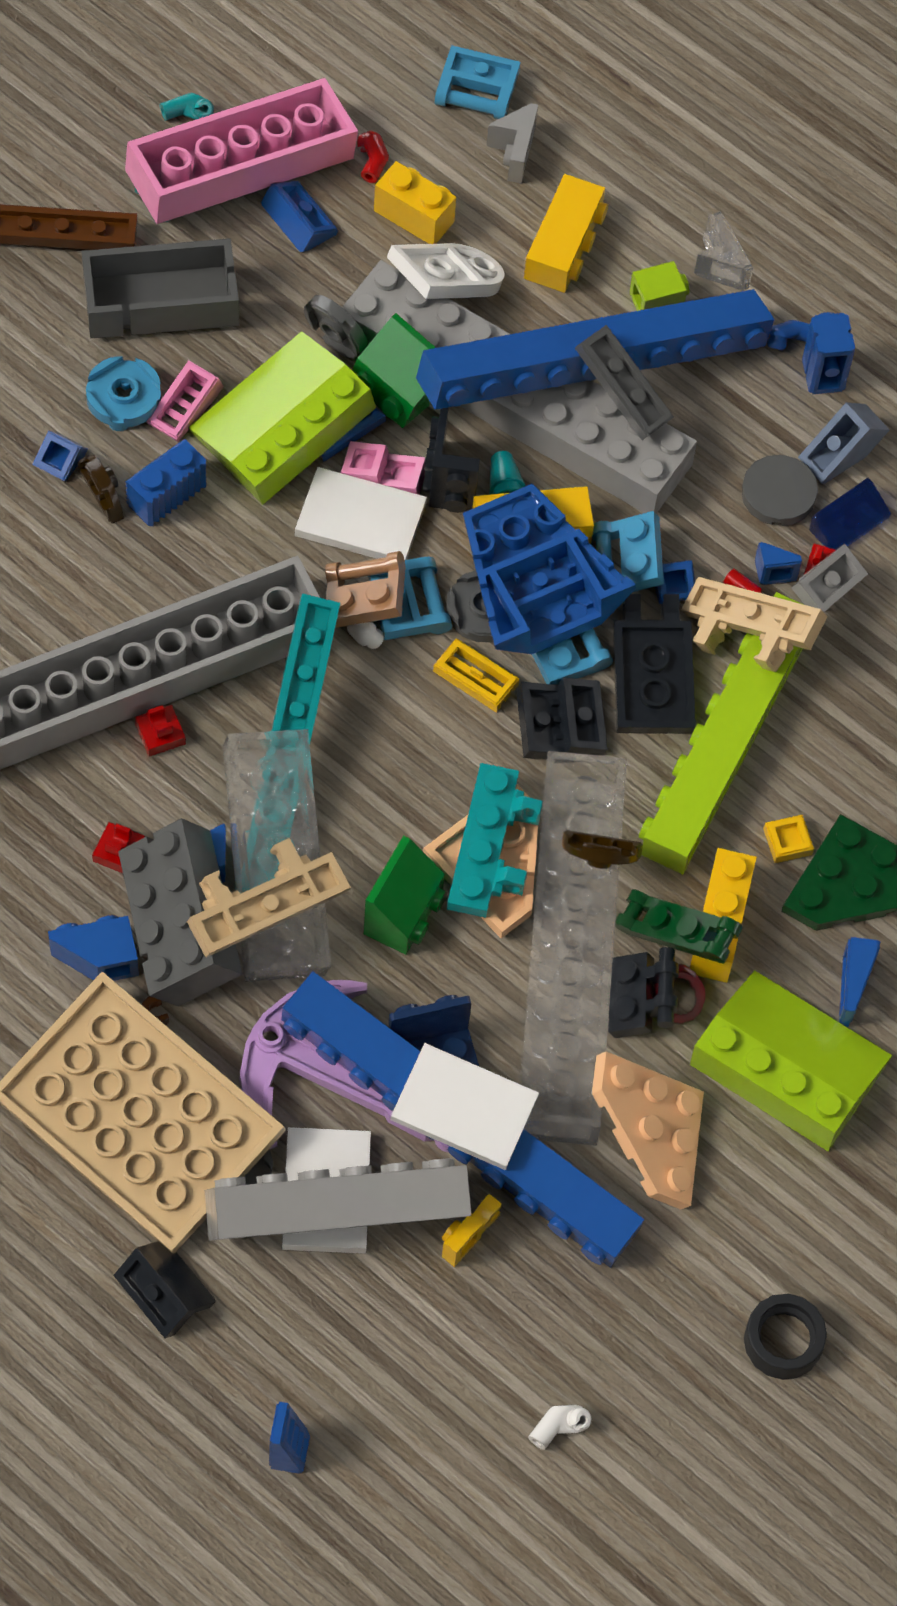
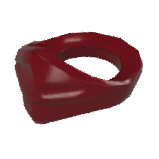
(699, 990)

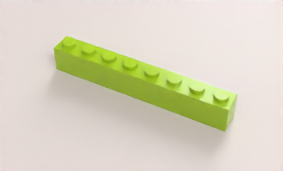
(715, 757)

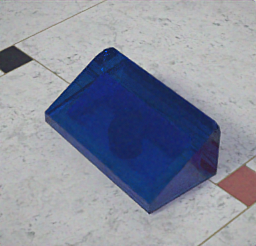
(850, 516)

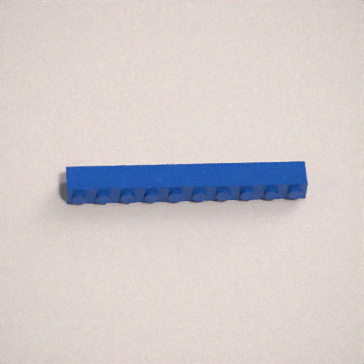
(549, 358)
(535, 1172)

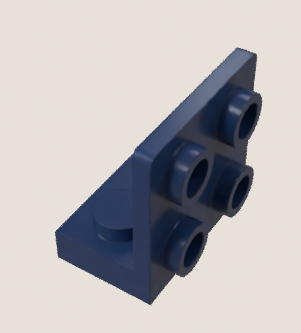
(437, 1024)

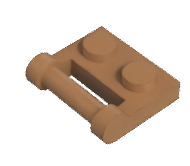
(369, 599)

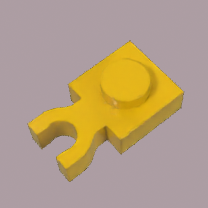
(462, 1236)

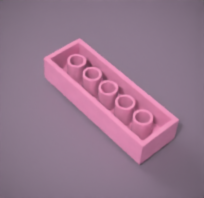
(240, 150)

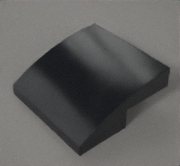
(561, 718)

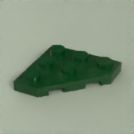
(846, 879)

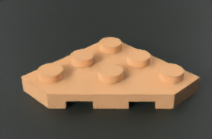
(518, 852)
(654, 1124)

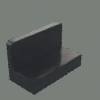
(163, 1287)

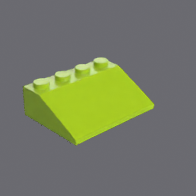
(284, 416)
(789, 1059)

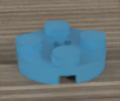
(123, 411)

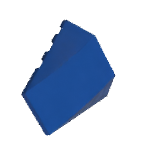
(539, 573)

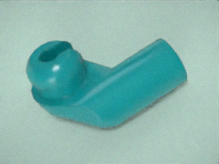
(189, 105)

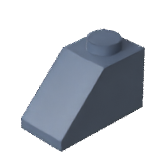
(843, 441)

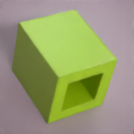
(658, 286)

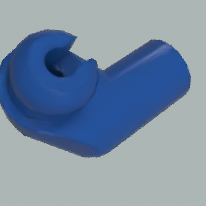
(790, 329)

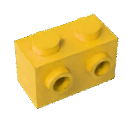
(414, 203)

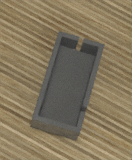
(160, 288)
(162, 895)

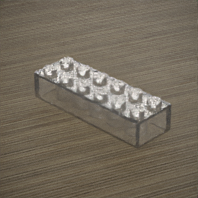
(267, 803)

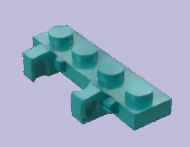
(479, 866)

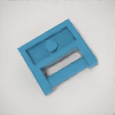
(480, 73)
(638, 547)
(411, 622)
(564, 662)

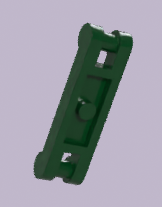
(678, 927)

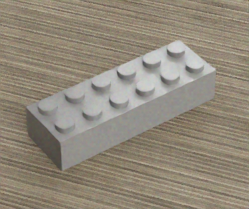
(338, 1202)

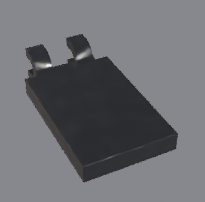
(653, 670)

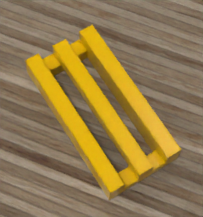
(468, 686)

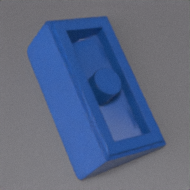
(298, 215)

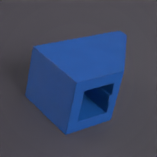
(97, 947)

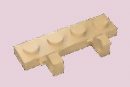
(774, 619)
(295, 889)

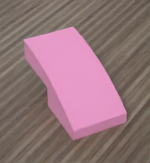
(376, 465)

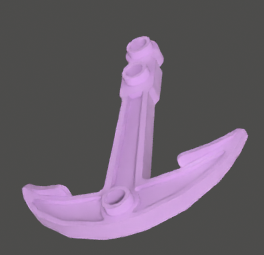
(264, 1058)

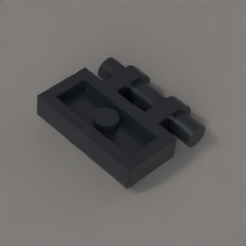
(632, 993)

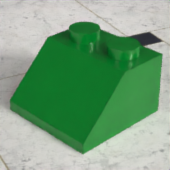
(391, 369)
(404, 898)

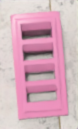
(189, 374)

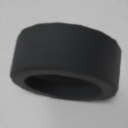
(792, 1306)

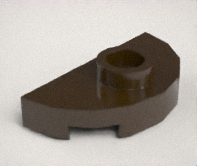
(102, 485)
(601, 850)

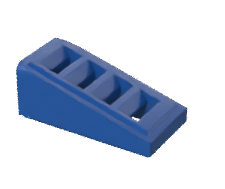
(856, 968)
(288, 1441)

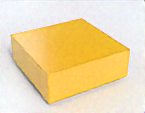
(788, 838)

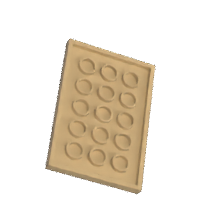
(137, 1111)

